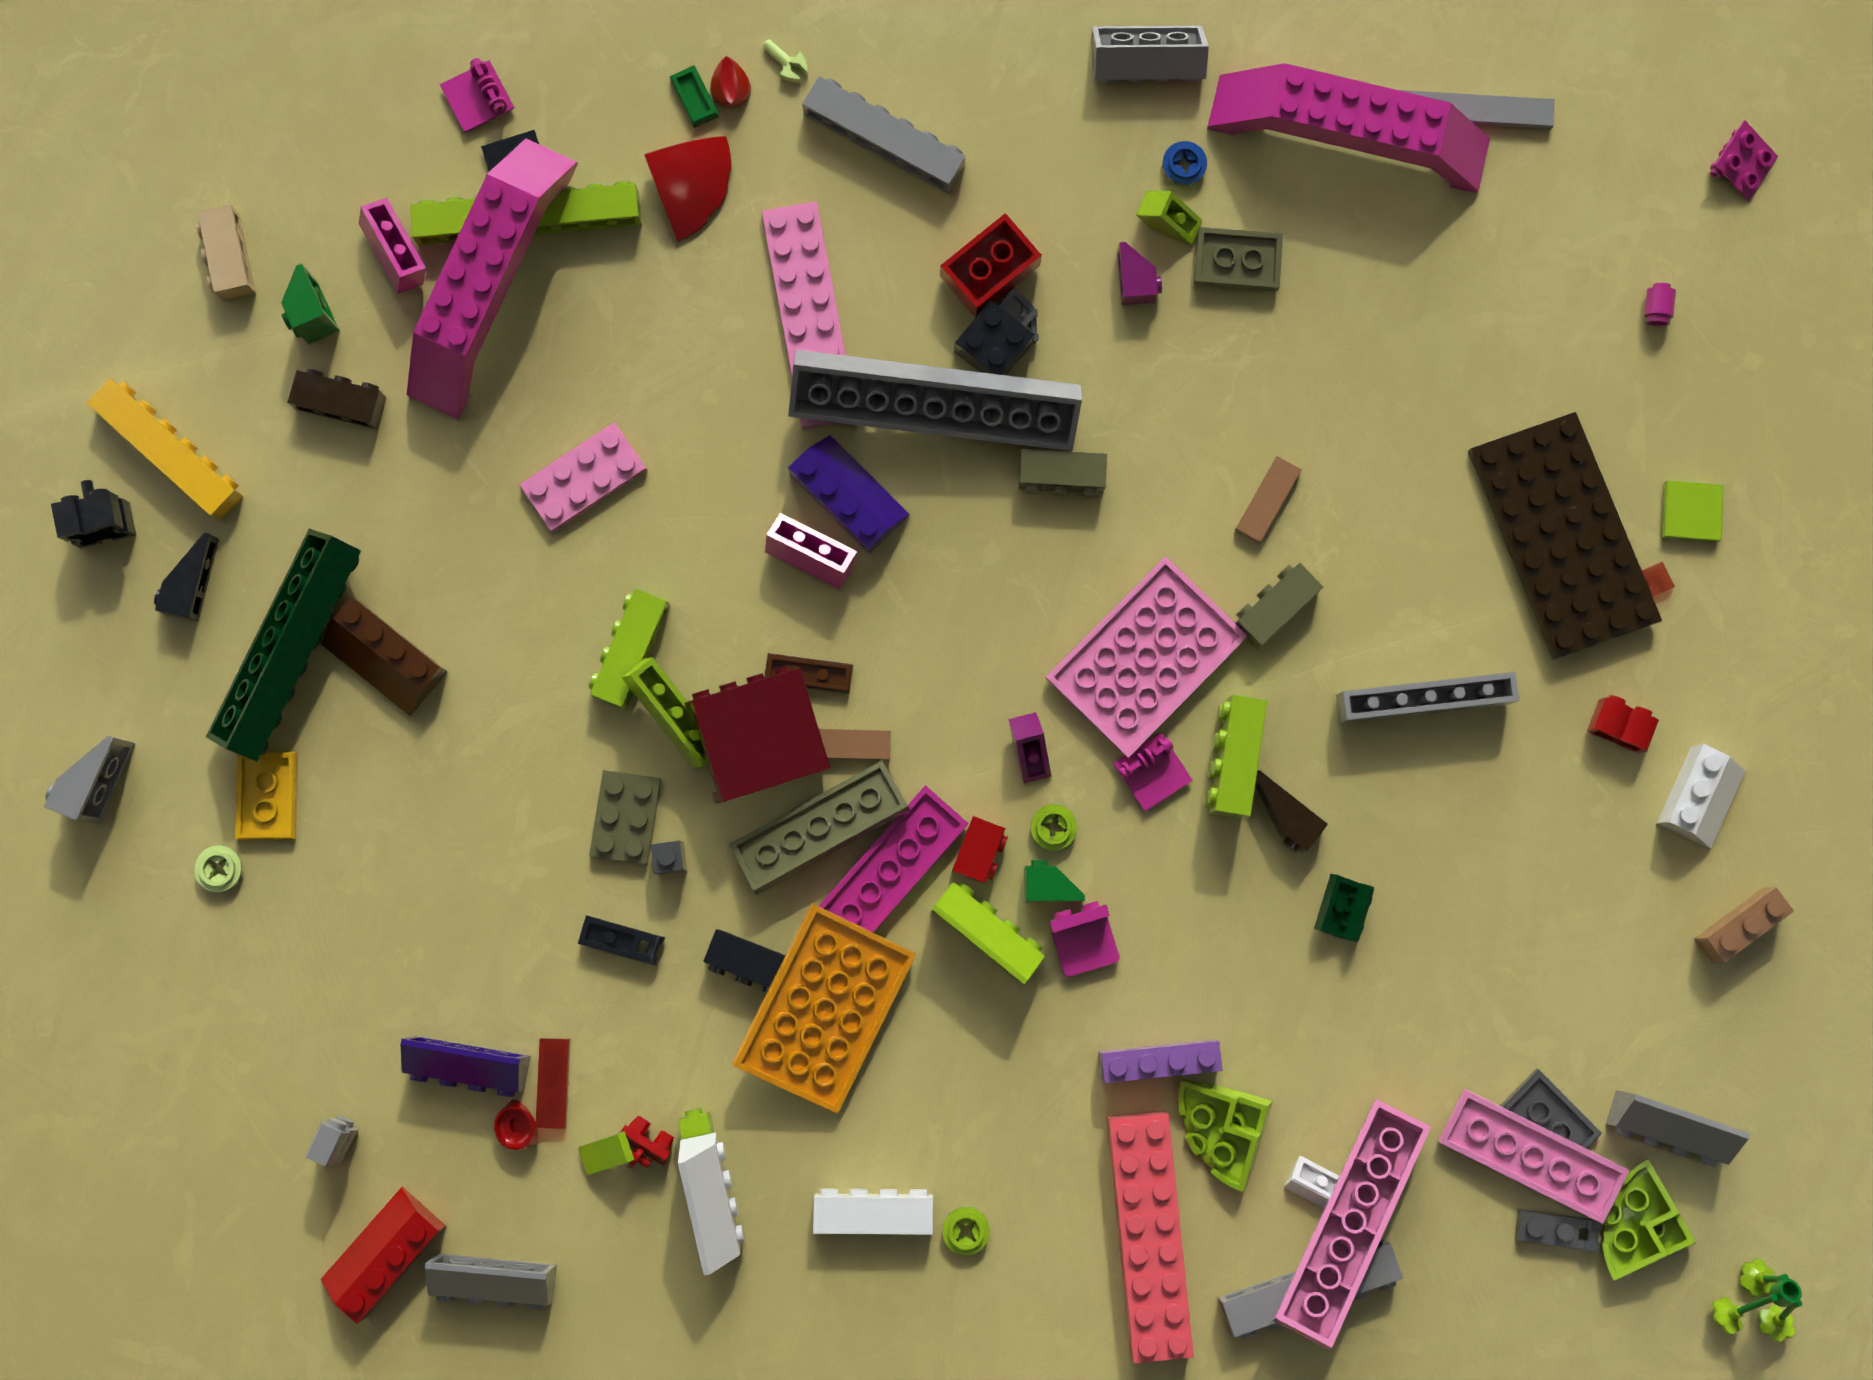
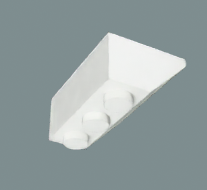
(1702, 795)

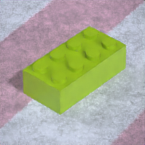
(1236, 757)

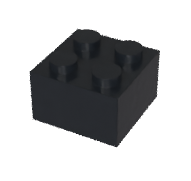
(994, 341)

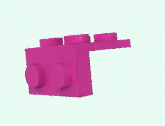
(1084, 939)

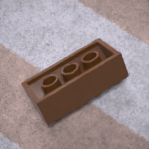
(381, 655)

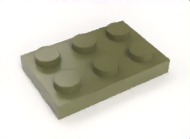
(1238, 259)
(625, 817)

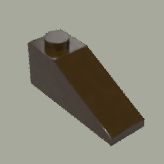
(1290, 817)

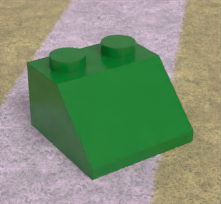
(307, 308)

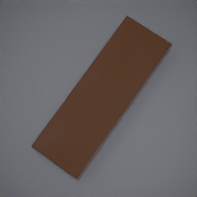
(816, 673)

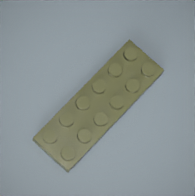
(819, 827)

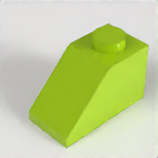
(1169, 216)

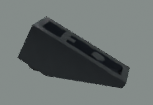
(186, 585)

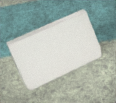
(1311, 1181)

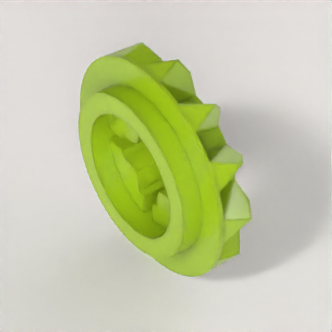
(1065, 820)
(980, 1231)

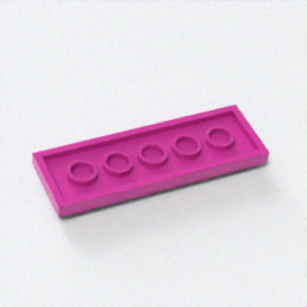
(895, 861)

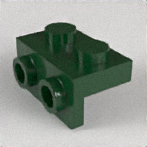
(1344, 908)

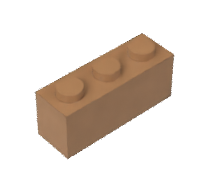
(1744, 924)

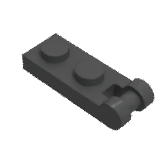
(1557, 1230)

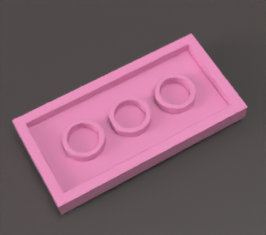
(583, 477)

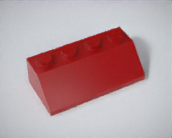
(381, 1255)

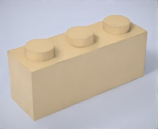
(225, 252)

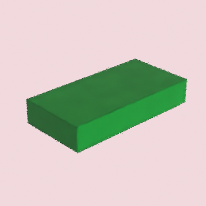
(694, 96)

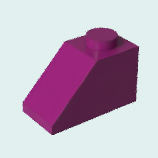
(1136, 277)
(1030, 747)

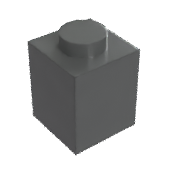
(668, 857)

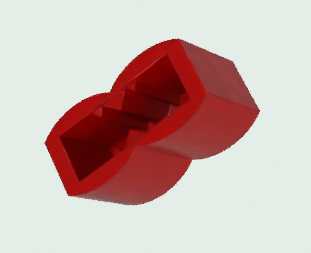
(1622, 724)

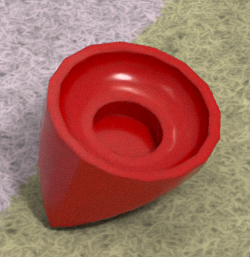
(730, 84)
(516, 1127)

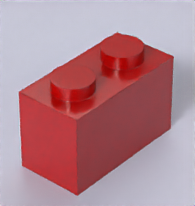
(979, 850)

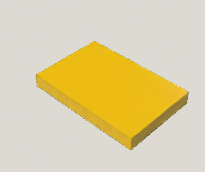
(266, 797)

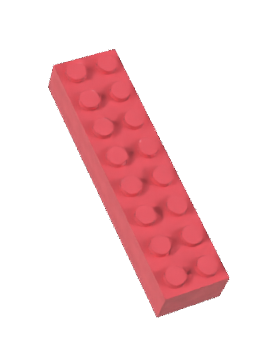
(1149, 1237)

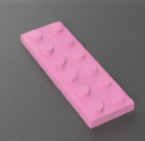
(1533, 1155)

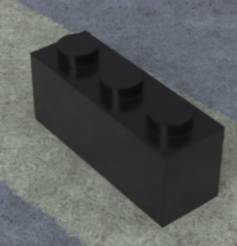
(743, 958)

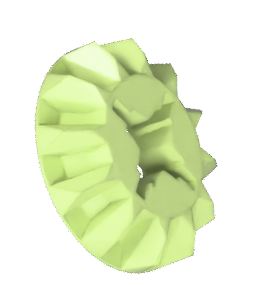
(205, 871)

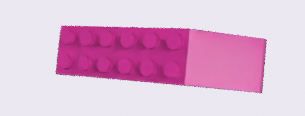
(1354, 118)
(481, 273)

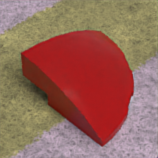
(691, 181)

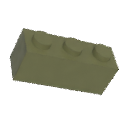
(1062, 472)
(1277, 604)

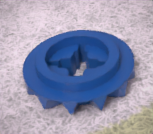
(1193, 155)

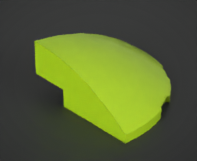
(1223, 1128)
(1642, 1224)

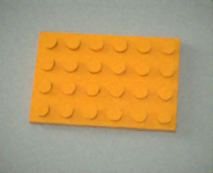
(824, 1008)

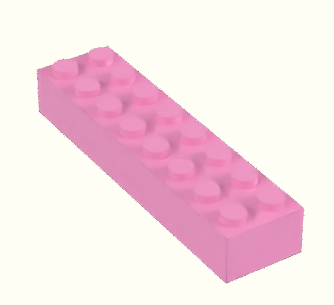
(1351, 1224)

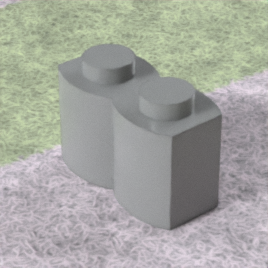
(332, 1141)

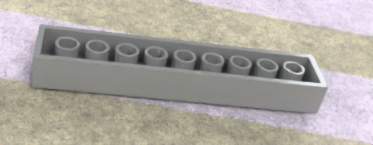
(934, 400)

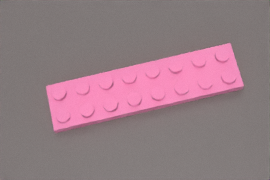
(803, 283)

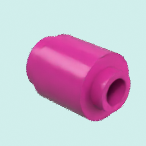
(1660, 304)

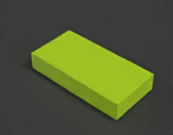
(606, 1153)

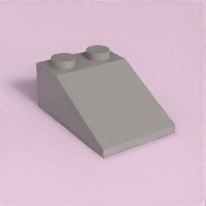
(90, 782)

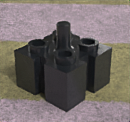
(94, 518)

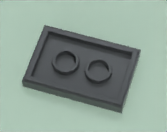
(1548, 1107)

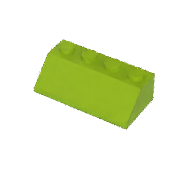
(988, 933)

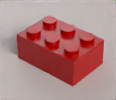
(990, 264)

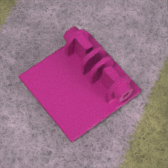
(477, 95)
(1744, 160)
(1153, 771)

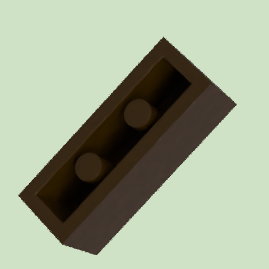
(337, 398)

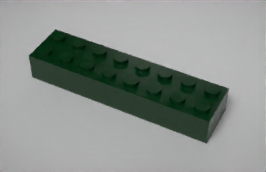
(283, 644)

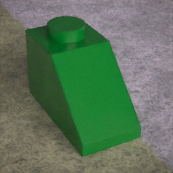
(1048, 884)

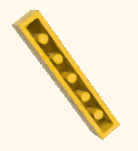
(164, 449)

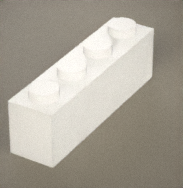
(873, 1212)

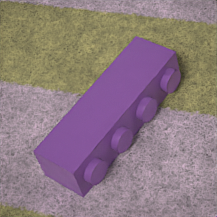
(1160, 1061)

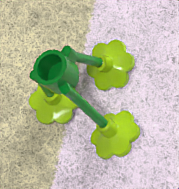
(1774, 1320)

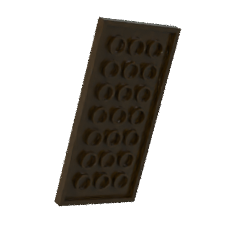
(1564, 535)

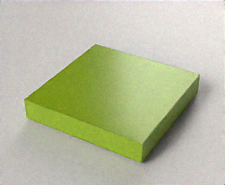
(1692, 511)

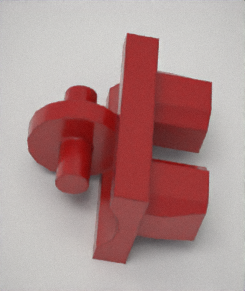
(655, 1150)

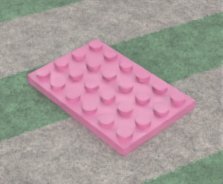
(1146, 657)

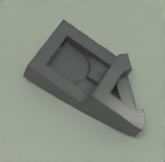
(1021, 310)

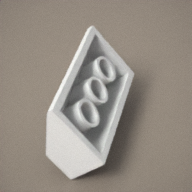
(710, 1201)

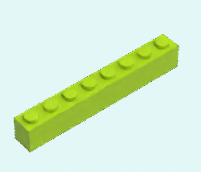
(568, 212)

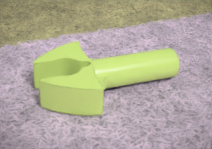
(787, 62)

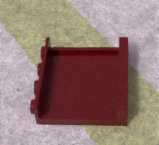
(758, 733)

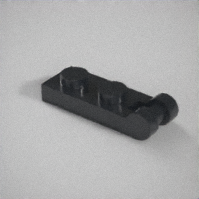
(620, 940)

